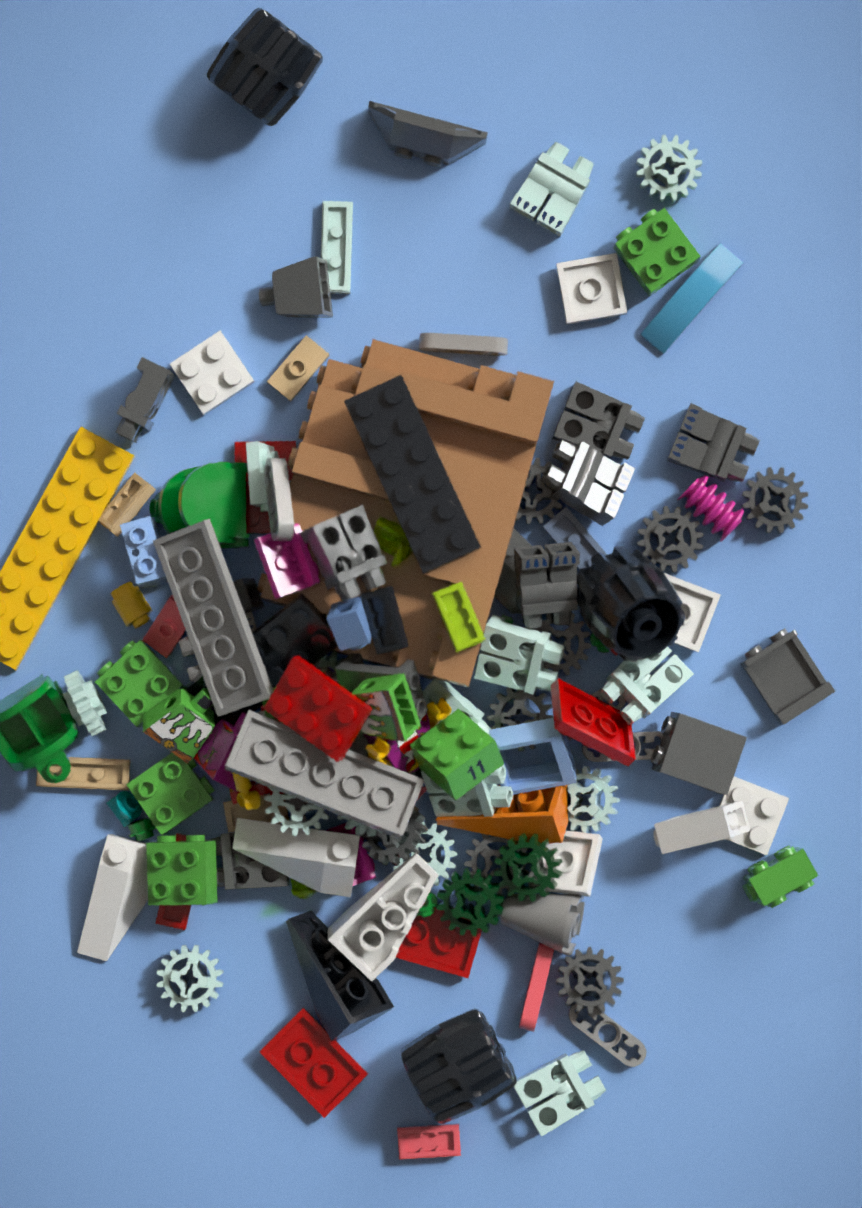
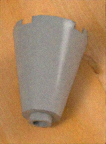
(546, 920)

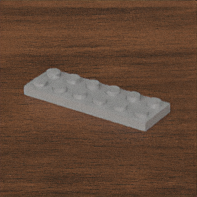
(213, 617)
(351, 788)

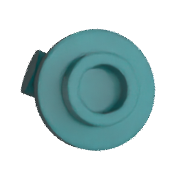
(125, 807)

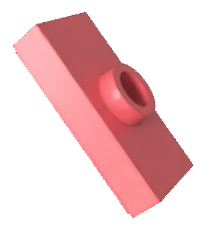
(166, 629)
(428, 1141)

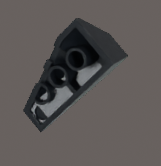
(338, 989)

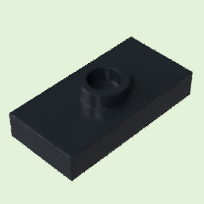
(384, 620)

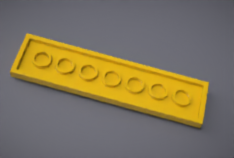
(56, 538)

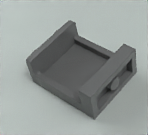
(353, 672)
(786, 676)
(698, 752)

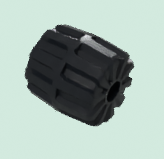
(265, 66)
(629, 604)
(458, 1066)

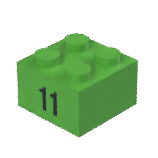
(457, 754)

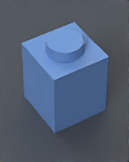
(349, 624)

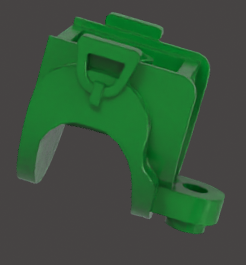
(206, 493)
(37, 729)

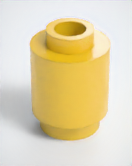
(131, 605)

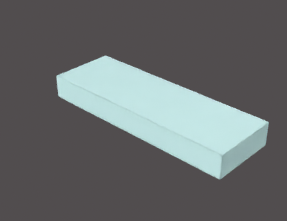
(337, 244)

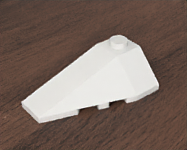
(317, 860)
(116, 897)
(380, 920)

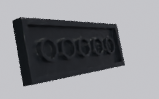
(412, 474)
(291, 632)

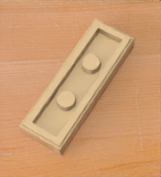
(92, 774)

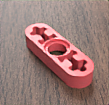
(536, 987)

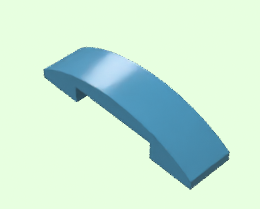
(691, 298)

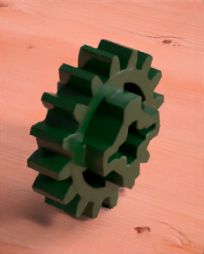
(538, 872)
(474, 913)

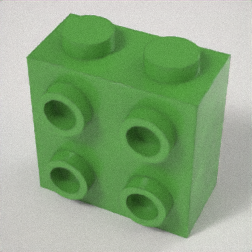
(656, 251)
(137, 681)
(171, 792)
(181, 871)
(771, 881)

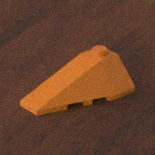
(530, 813)

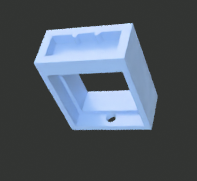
(144, 560)
(542, 775)

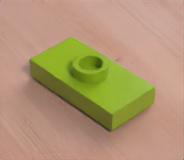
(459, 617)

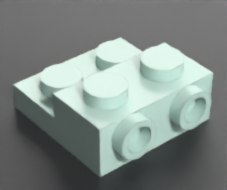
(256, 458)

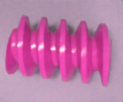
(712, 506)

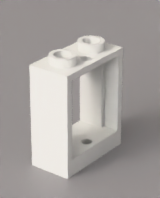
(701, 827)

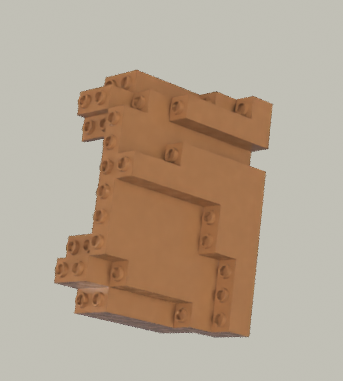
(486, 438)

